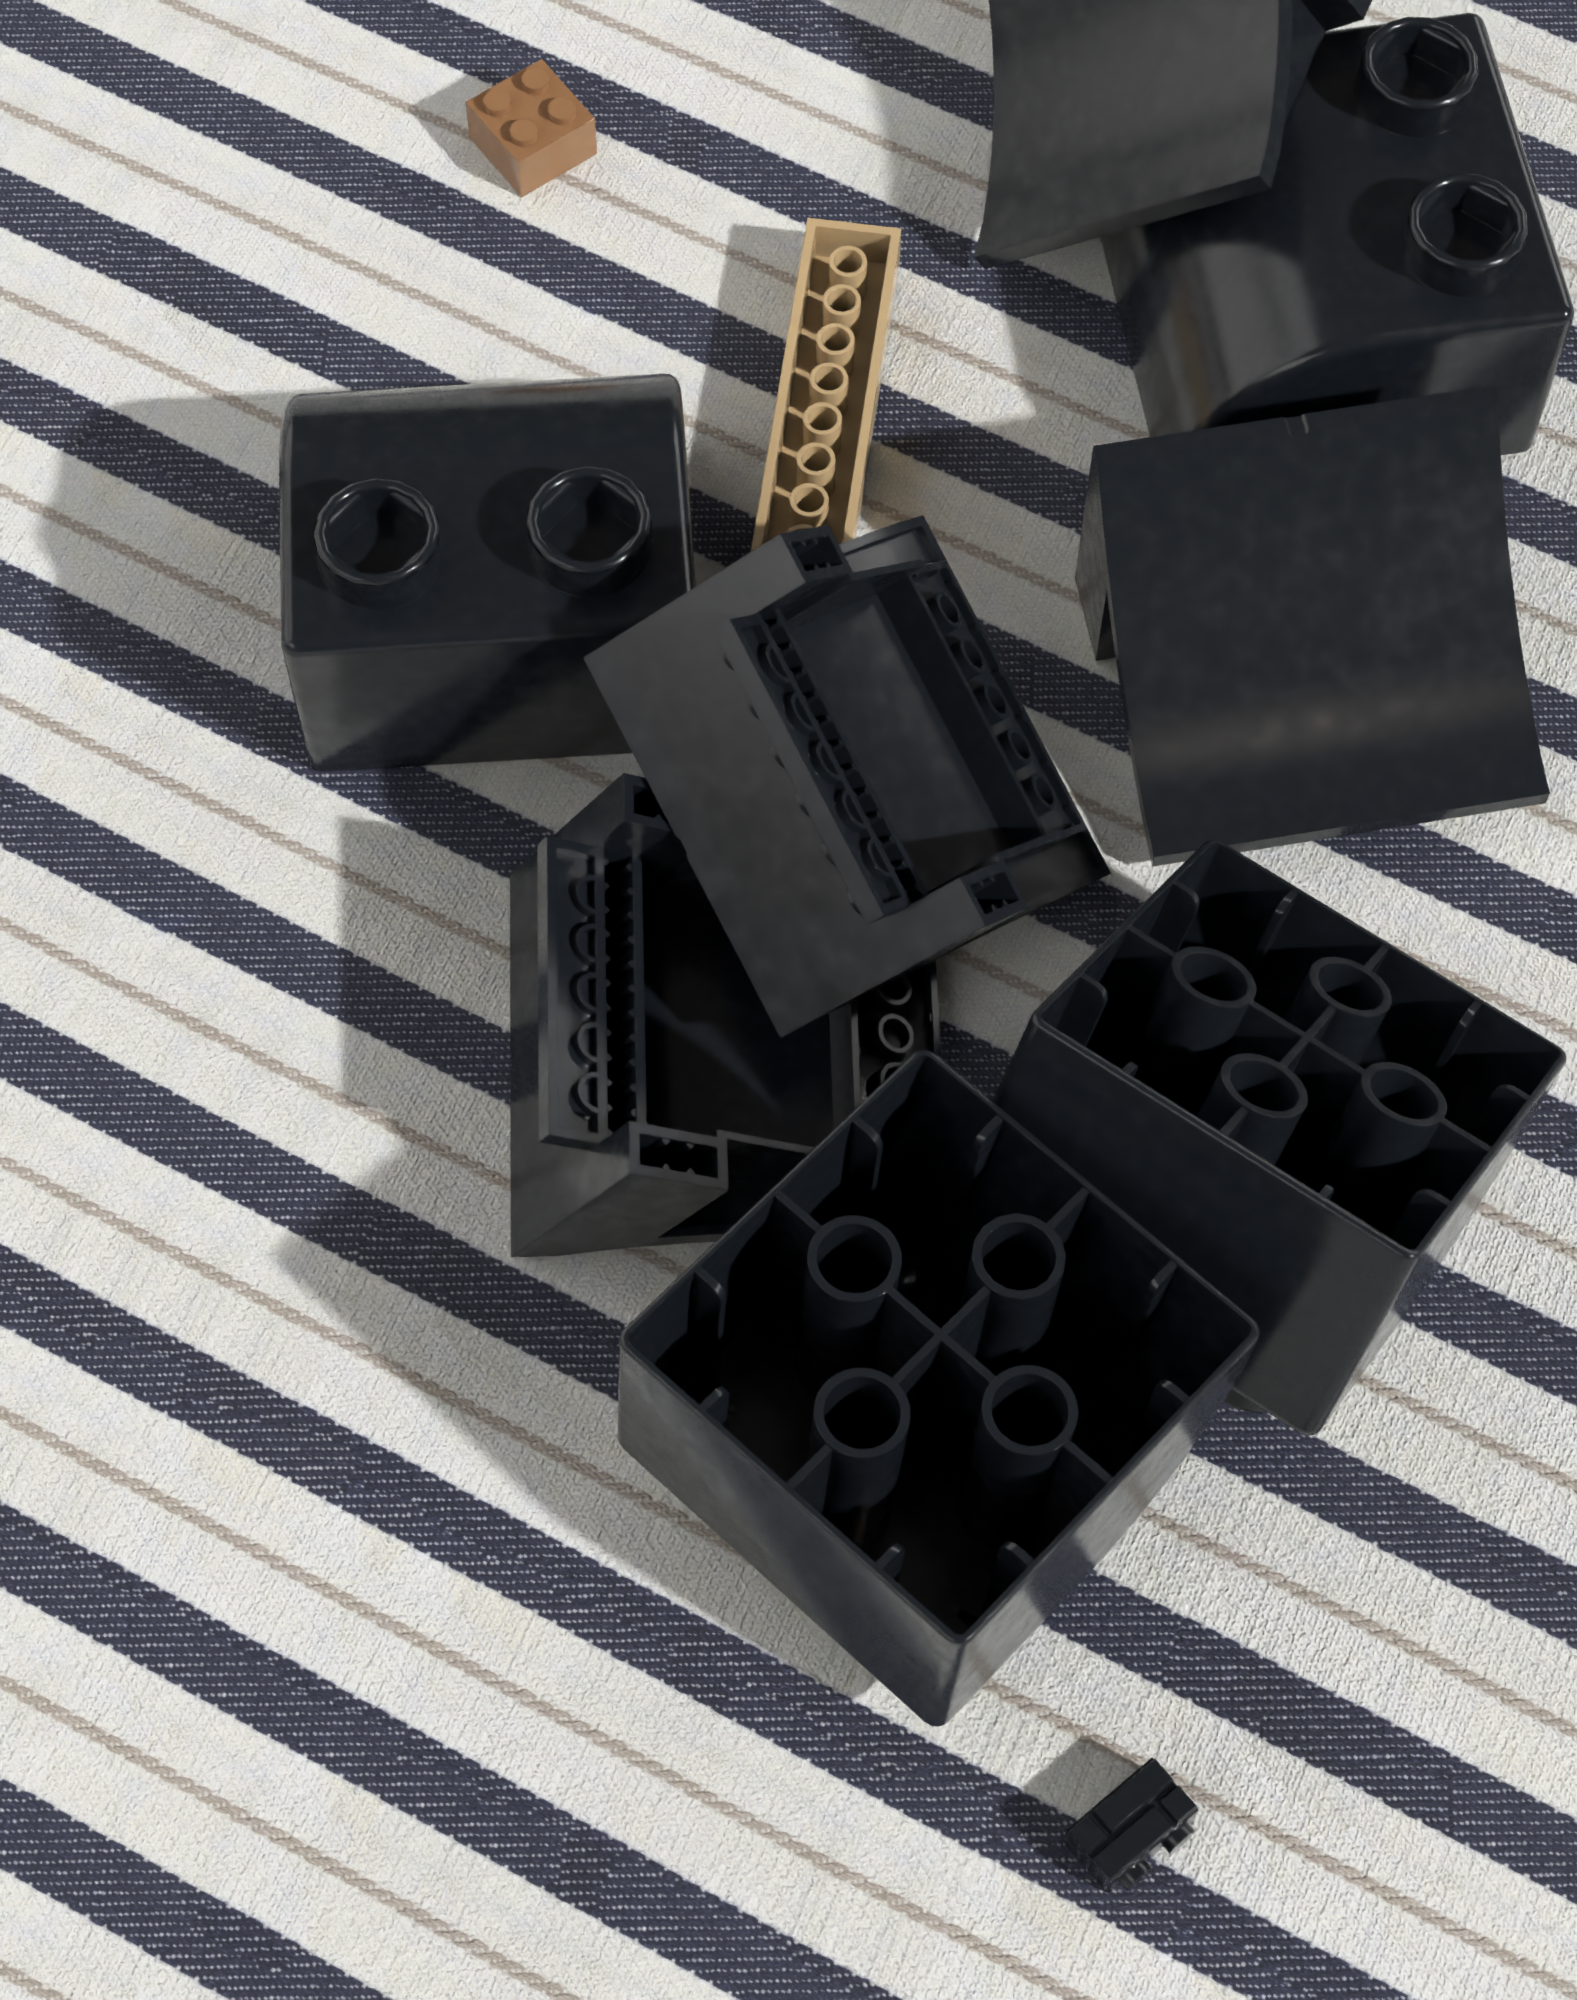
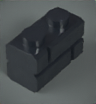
(1132, 1827)

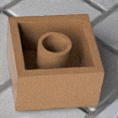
(531, 127)

